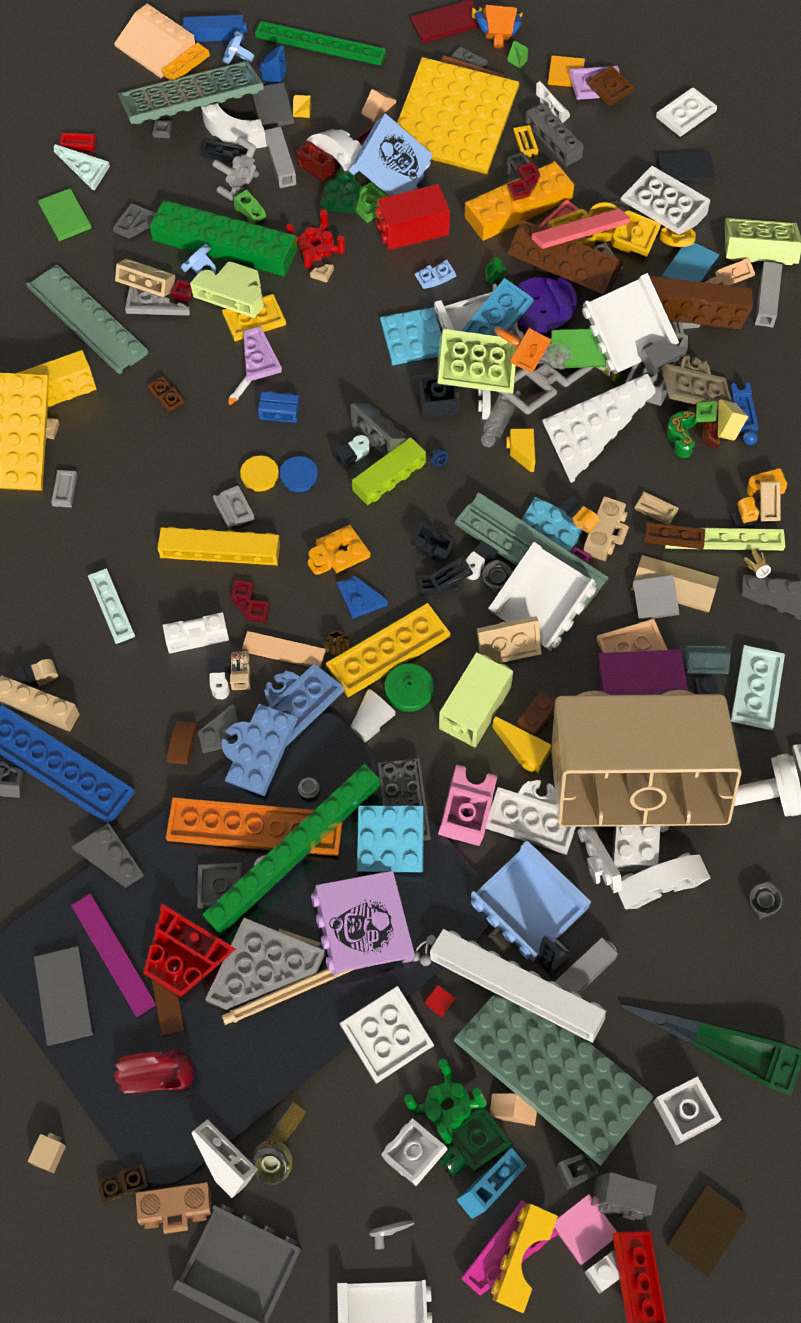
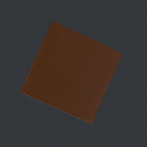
(610, 85)

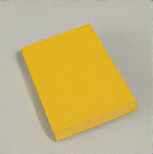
(268, 318)

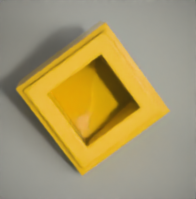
(301, 106)

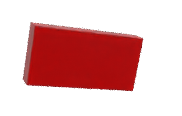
(78, 141)

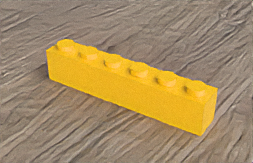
(219, 546)

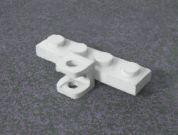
(601, 861)

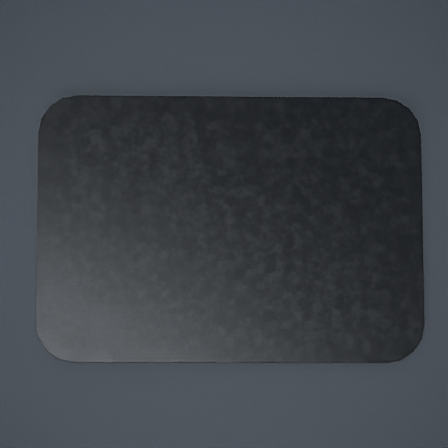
(267, 1055)

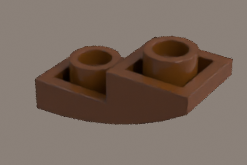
(165, 394)
(181, 742)

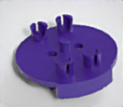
(555, 298)

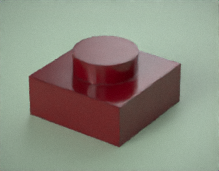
(182, 290)

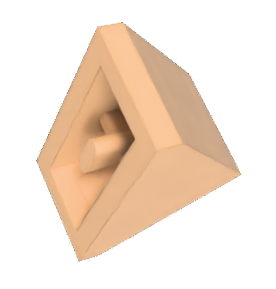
(377, 105)
(512, 1108)

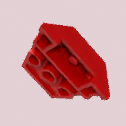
(187, 948)

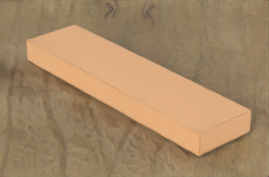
(283, 650)

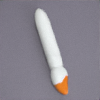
(240, 389)

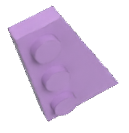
(259, 356)

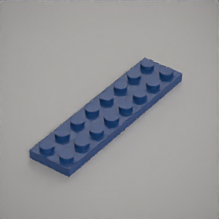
(62, 768)

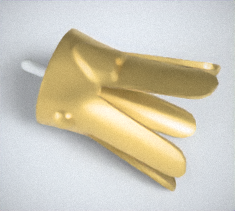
(761, 568)

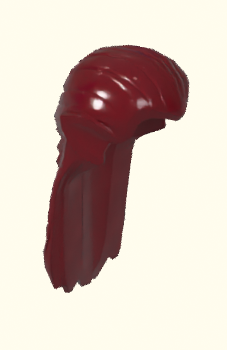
(154, 1071)

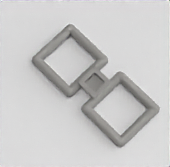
(544, 378)

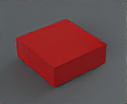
(440, 1001)

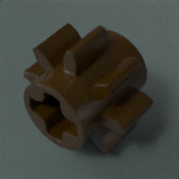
(336, 643)

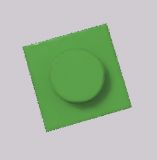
(706, 411)

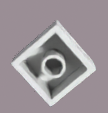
(635, 847)
(687, 1110)

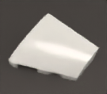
(551, 102)
(371, 716)

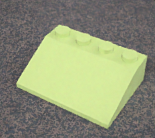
(762, 241)
(476, 361)

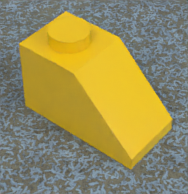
(522, 447)

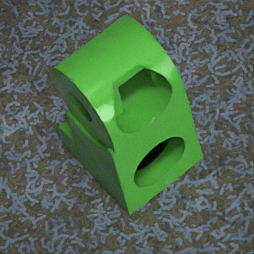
(249, 207)

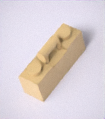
(144, 277)
(600, 539)

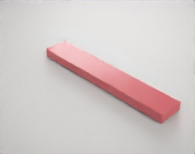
(580, 228)

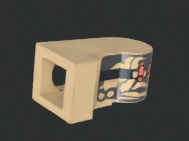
(240, 670)

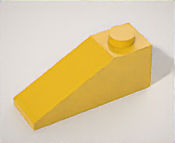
(526, 748)

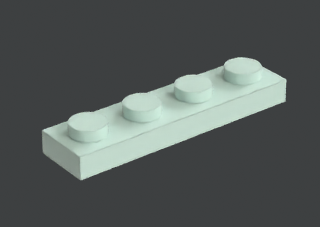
(111, 606)

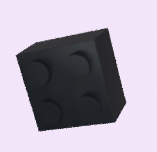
(436, 398)

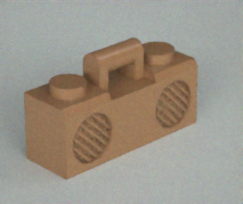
(184, 1201)

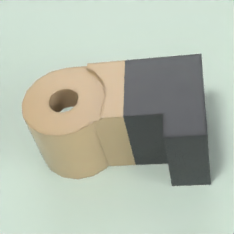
(37, 674)

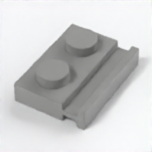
(233, 507)

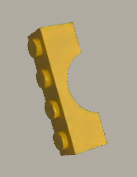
(512, 1287)

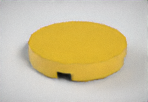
(671, 238)
(259, 473)

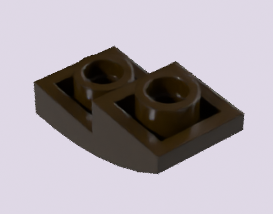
(122, 1184)

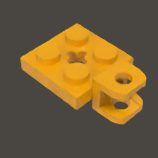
(330, 555)

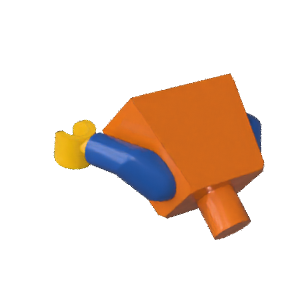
(498, 22)

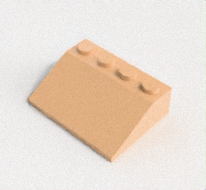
(154, 39)

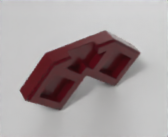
(529, 178)
(251, 609)

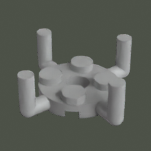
(241, 172)

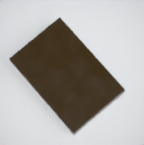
(707, 1230)

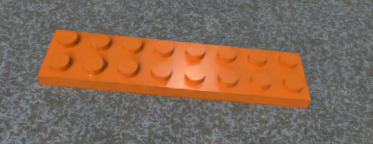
(240, 825)

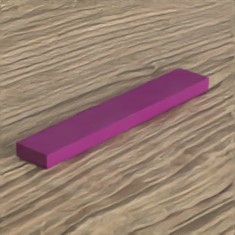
(113, 955)

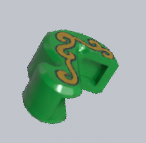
(678, 433)

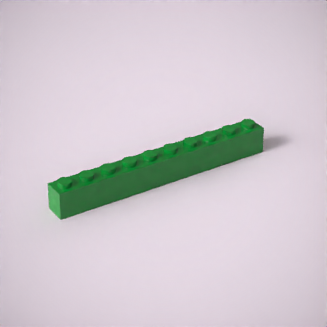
(291, 850)

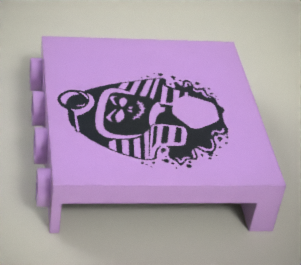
(362, 922)

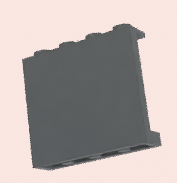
(238, 1267)

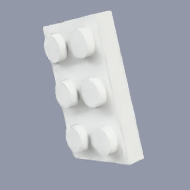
(686, 111)

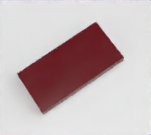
(445, 21)

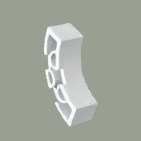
(230, 128)
(338, 145)
(676, 875)

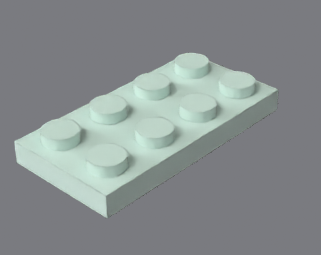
(757, 687)

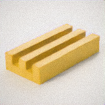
(527, 151)

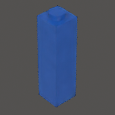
(215, 27)

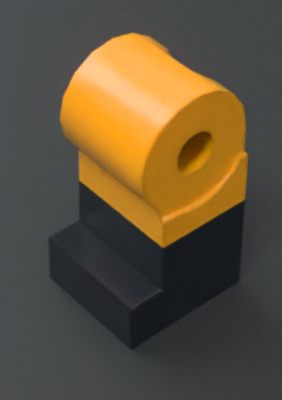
(746, 514)
(579, 515)

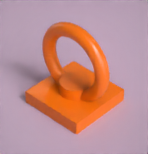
(528, 350)

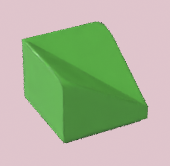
(518, 54)

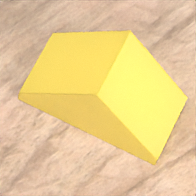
(730, 420)

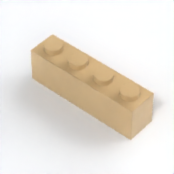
(37, 704)

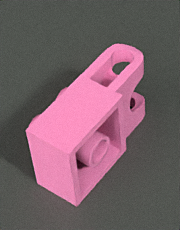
(467, 800)

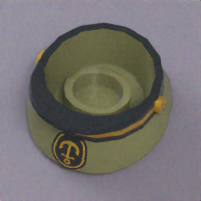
(272, 1161)

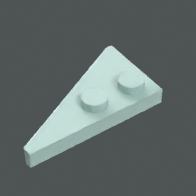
(87, 167)

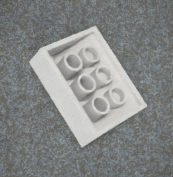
(667, 201)

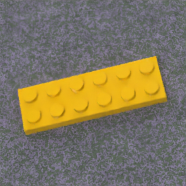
(388, 649)

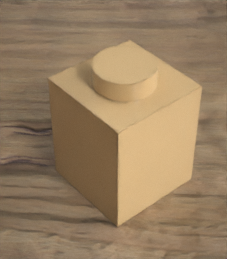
(47, 1152)

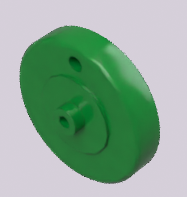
(409, 687)

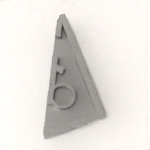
(147, 303)

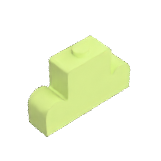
(232, 288)

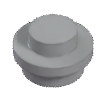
(308, 788)

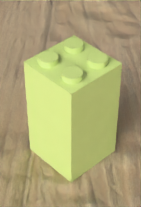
(475, 699)

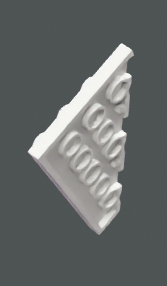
(587, 427)

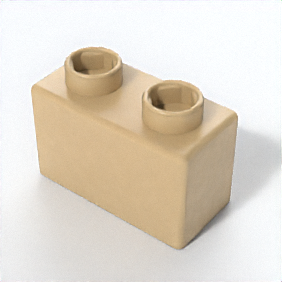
(644, 760)

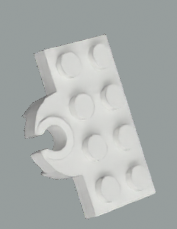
(530, 817)

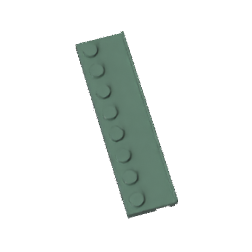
(87, 319)
(514, 537)

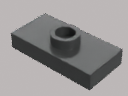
(469, 57)

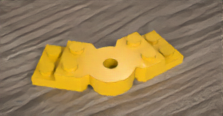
(634, 236)

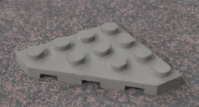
(261, 964)

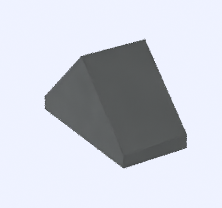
(576, 1170)

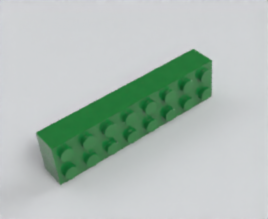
(227, 237)

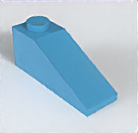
(491, 1183)

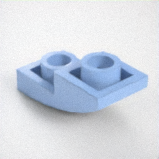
(435, 276)

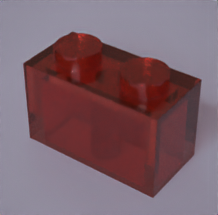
(315, 161)

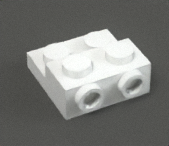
(413, 1152)

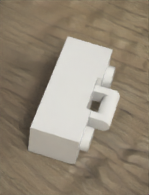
(195, 633)

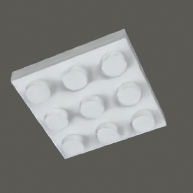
(386, 1034)

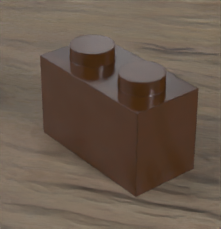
(537, 714)

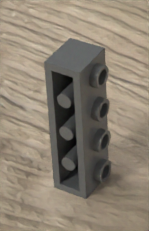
(554, 134)

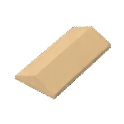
(692, 587)

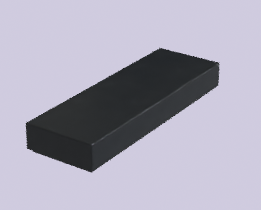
(222, 151)

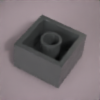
(624, 1196)

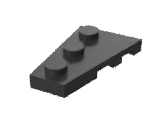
(778, 593)

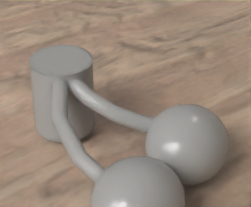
(425, 959)

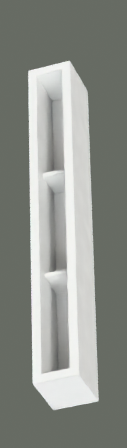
(518, 985)

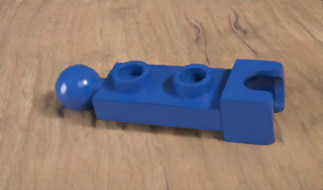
(744, 401)

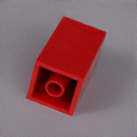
(412, 217)

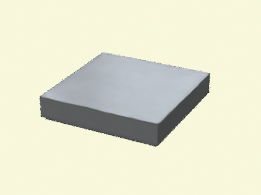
(656, 597)

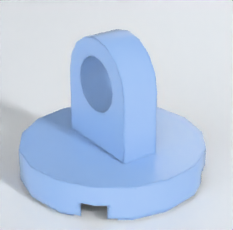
(234, 48)
(199, 260)

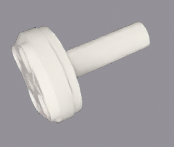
(784, 785)

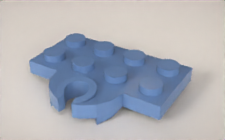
(303, 695)
(258, 748)

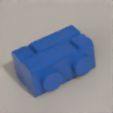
(279, 407)

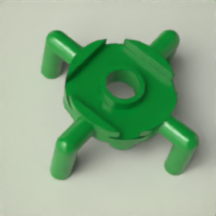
(447, 1092)

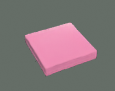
(584, 1230)

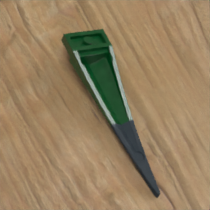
(757, 1056)

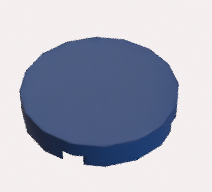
(298, 474)

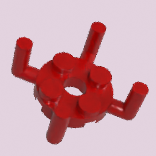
(317, 235)

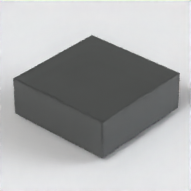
(162, 129)

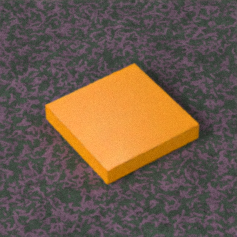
(560, 69)

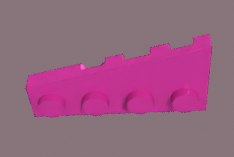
(486, 1266)

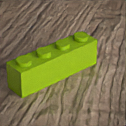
(389, 471)

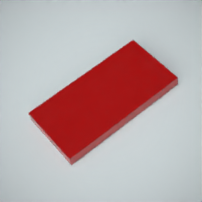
(639, 1277)

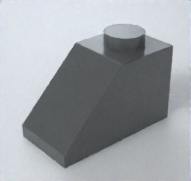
(660, 353)

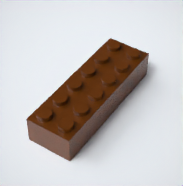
(567, 259)
(704, 302)

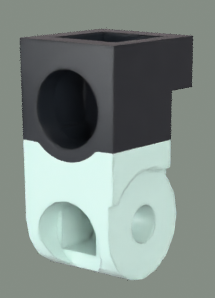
(352, 451)

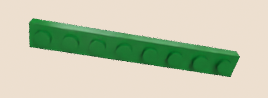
(320, 43)

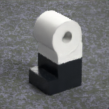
(480, 557)
(218, 682)

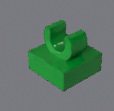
(494, 271)

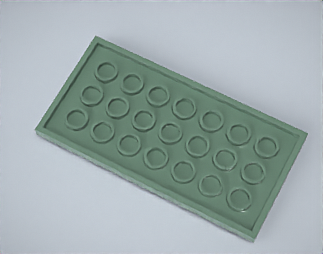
(190, 92)
(556, 1074)

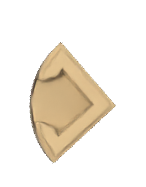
(322, 273)

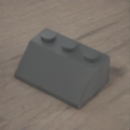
(376, 428)

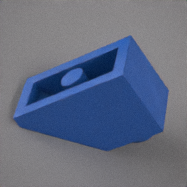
(274, 66)

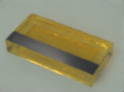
(283, 1122)

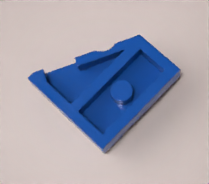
(360, 597)

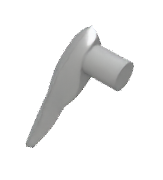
(380, 1232)

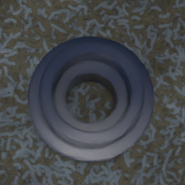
(439, 457)

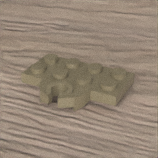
(694, 383)

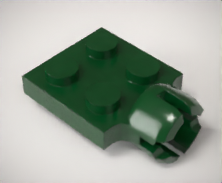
(341, 193)
(474, 1143)

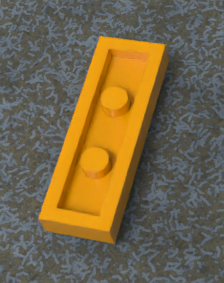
(185, 62)

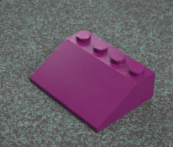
(642, 672)

